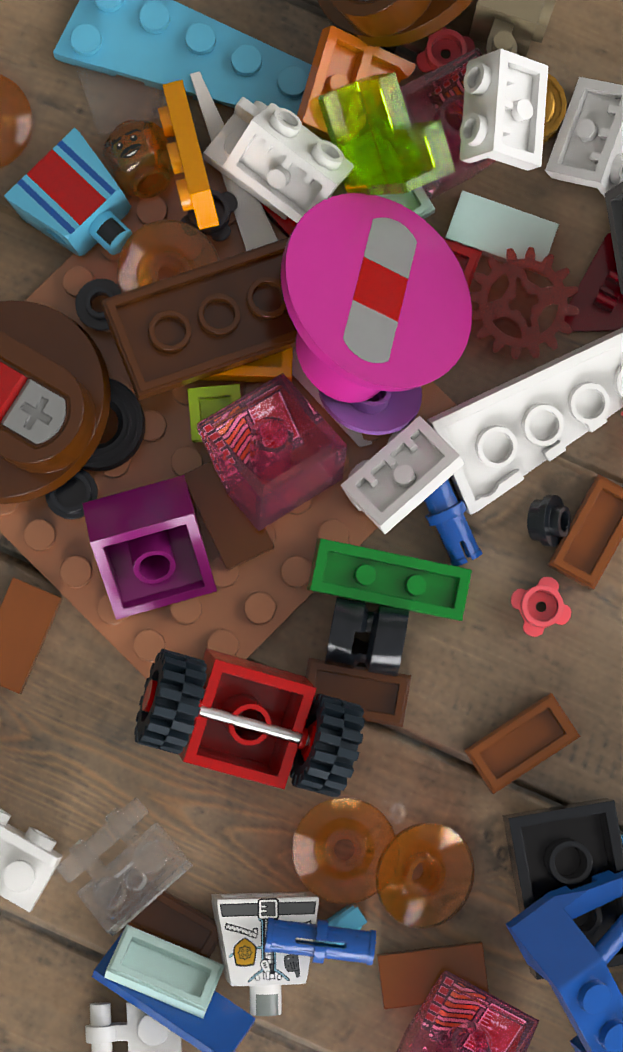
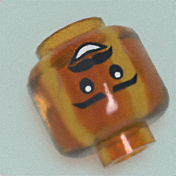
(139, 158)

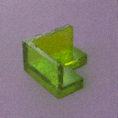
(376, 135)

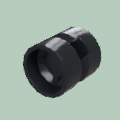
(385, 642)

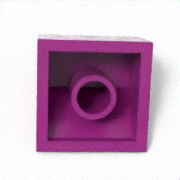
(149, 547)

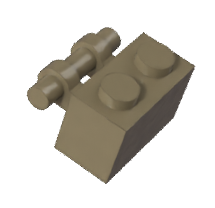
(510, 23)

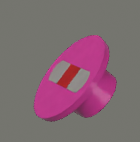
(373, 298)

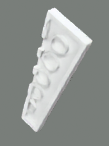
(531, 418)

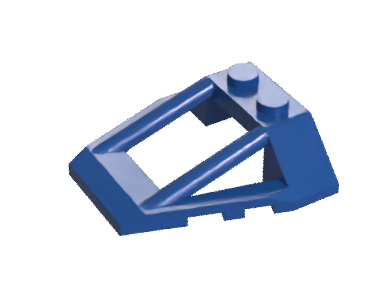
(572, 964)

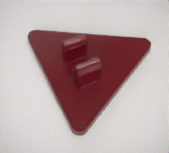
(599, 294)

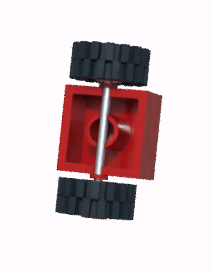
(249, 721)

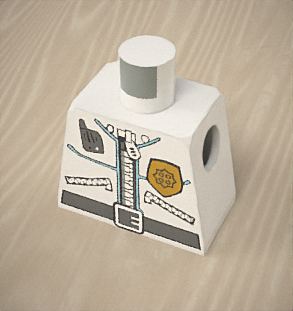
(241, 934)

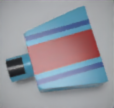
(73, 198)

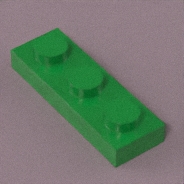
(389, 579)

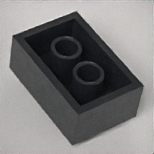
(565, 849)

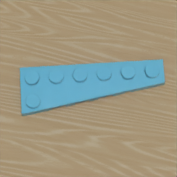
(170, 41)

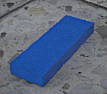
(218, 1031)

